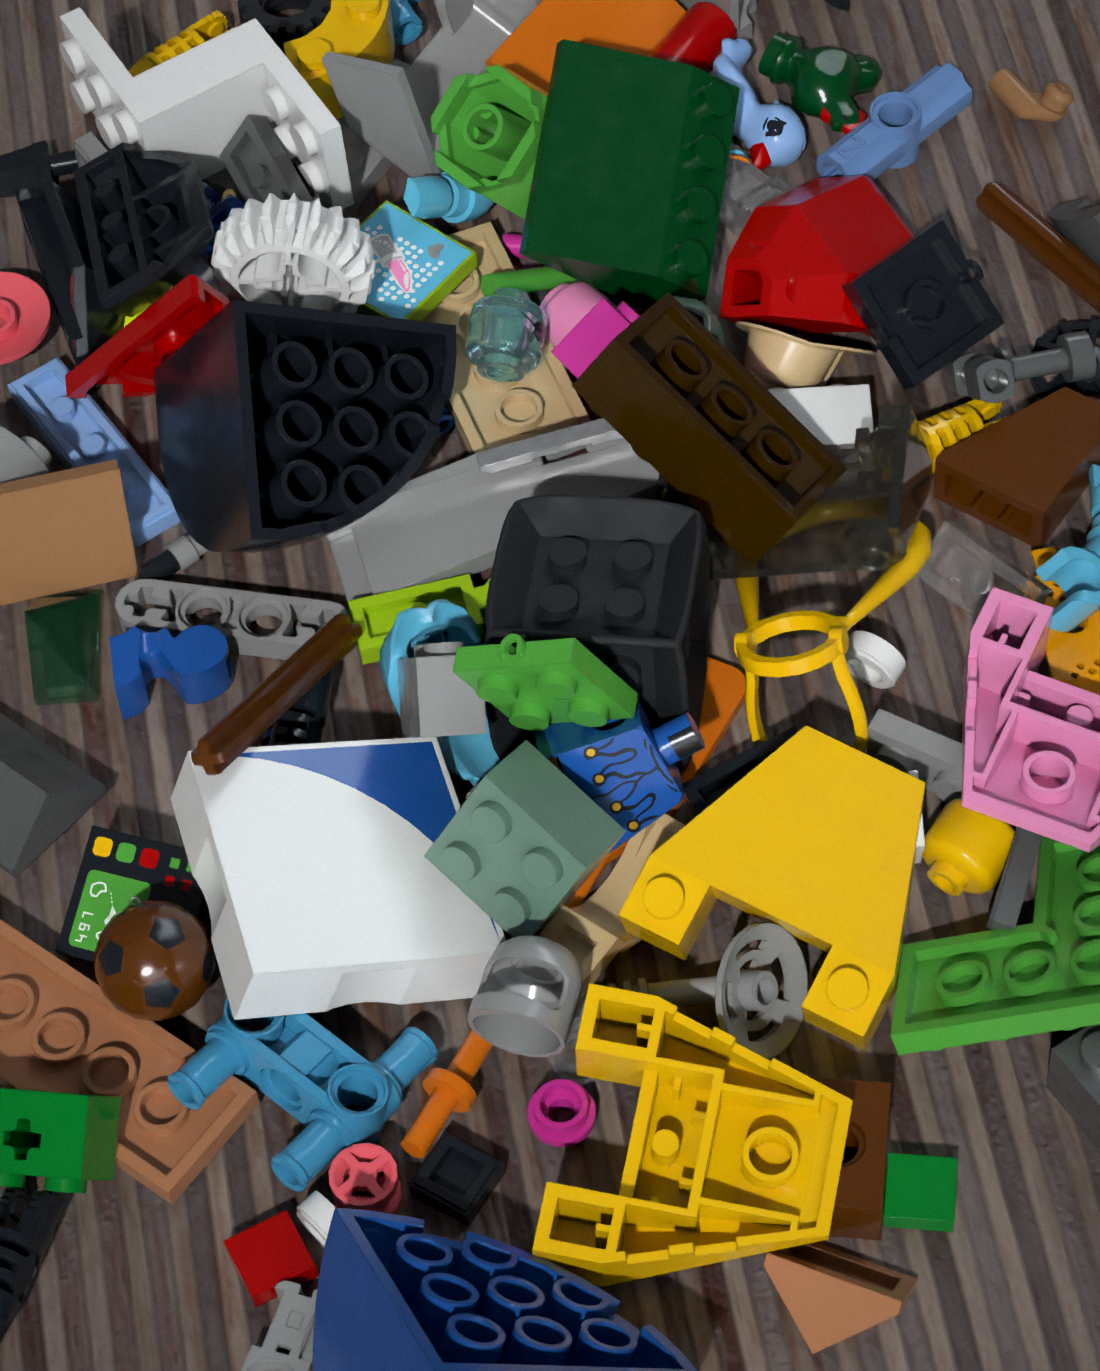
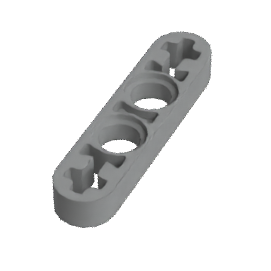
(238, 611)

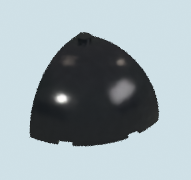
(296, 420)

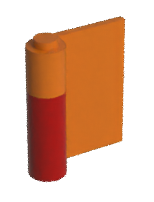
(632, 26)

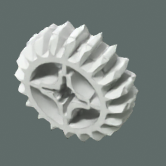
(293, 255)

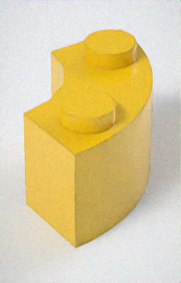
(351, 29)

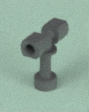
(995, 377)

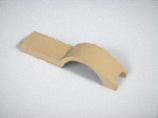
(594, 928)

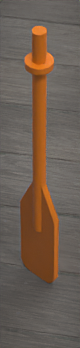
(451, 1088)

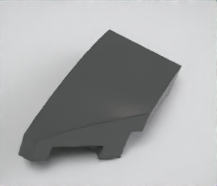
(1079, 225)

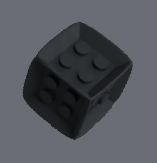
(621, 582)

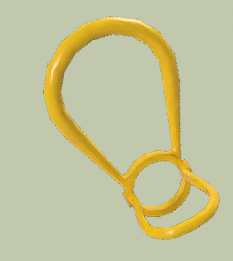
(831, 650)

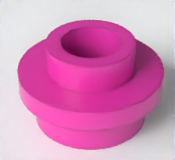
(556, 1096)

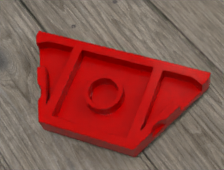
(148, 341)

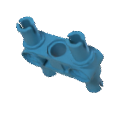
(308, 1077)

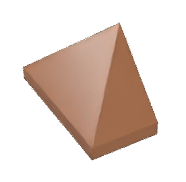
(835, 1292)

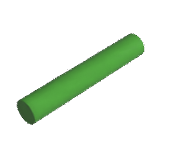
(526, 280)

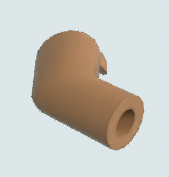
(1028, 104)

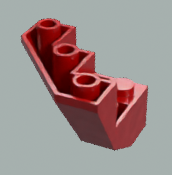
(803, 250)

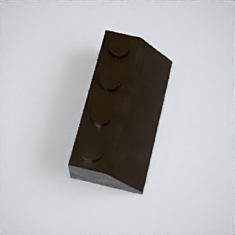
(709, 427)

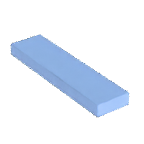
(86, 436)

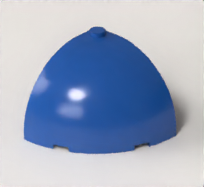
(475, 1305)

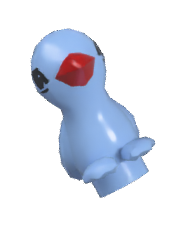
(768, 130)

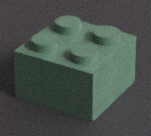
(524, 842)

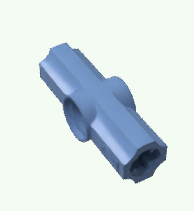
(898, 125)

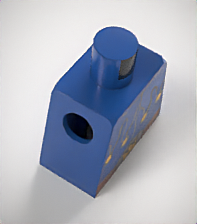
(625, 764)

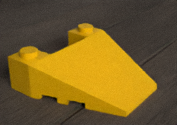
(803, 844)
(719, 1156)

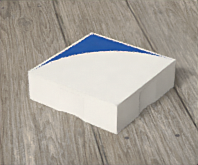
(326, 877)

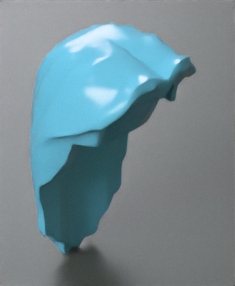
(441, 621)

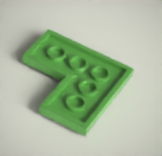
(1009, 979)

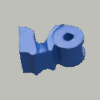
(192, 663)

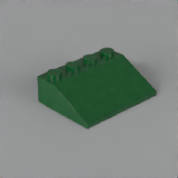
(630, 173)

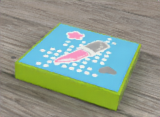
(413, 264)

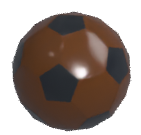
(154, 960)

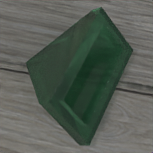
(64, 647)

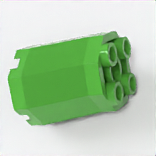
(491, 134)

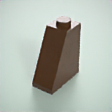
(1025, 467)

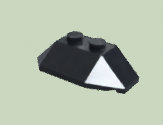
(141, 224)
(62, 253)

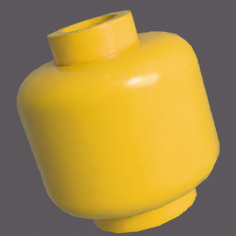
(966, 850)

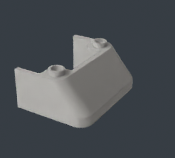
(395, 106)

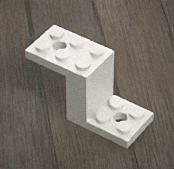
(201, 99)

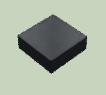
(457, 1178)

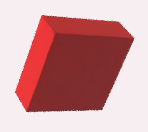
(269, 1255)

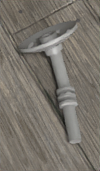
(745, 989)

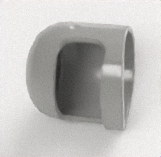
(527, 997)

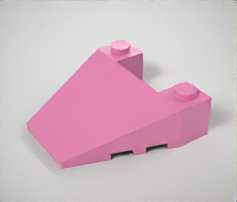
(1027, 735)

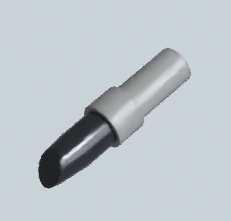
(176, 557)

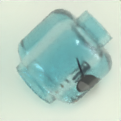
(505, 335)

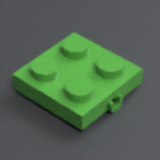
(545, 682)

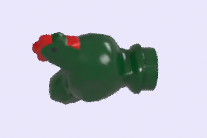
(821, 79)

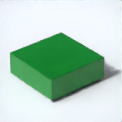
(920, 1192)

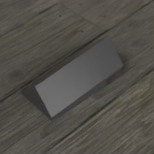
(37, 796)

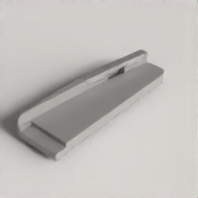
(454, 515)

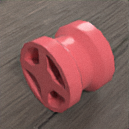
(365, 1169)

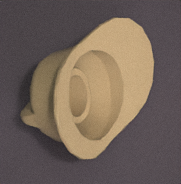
(789, 361)

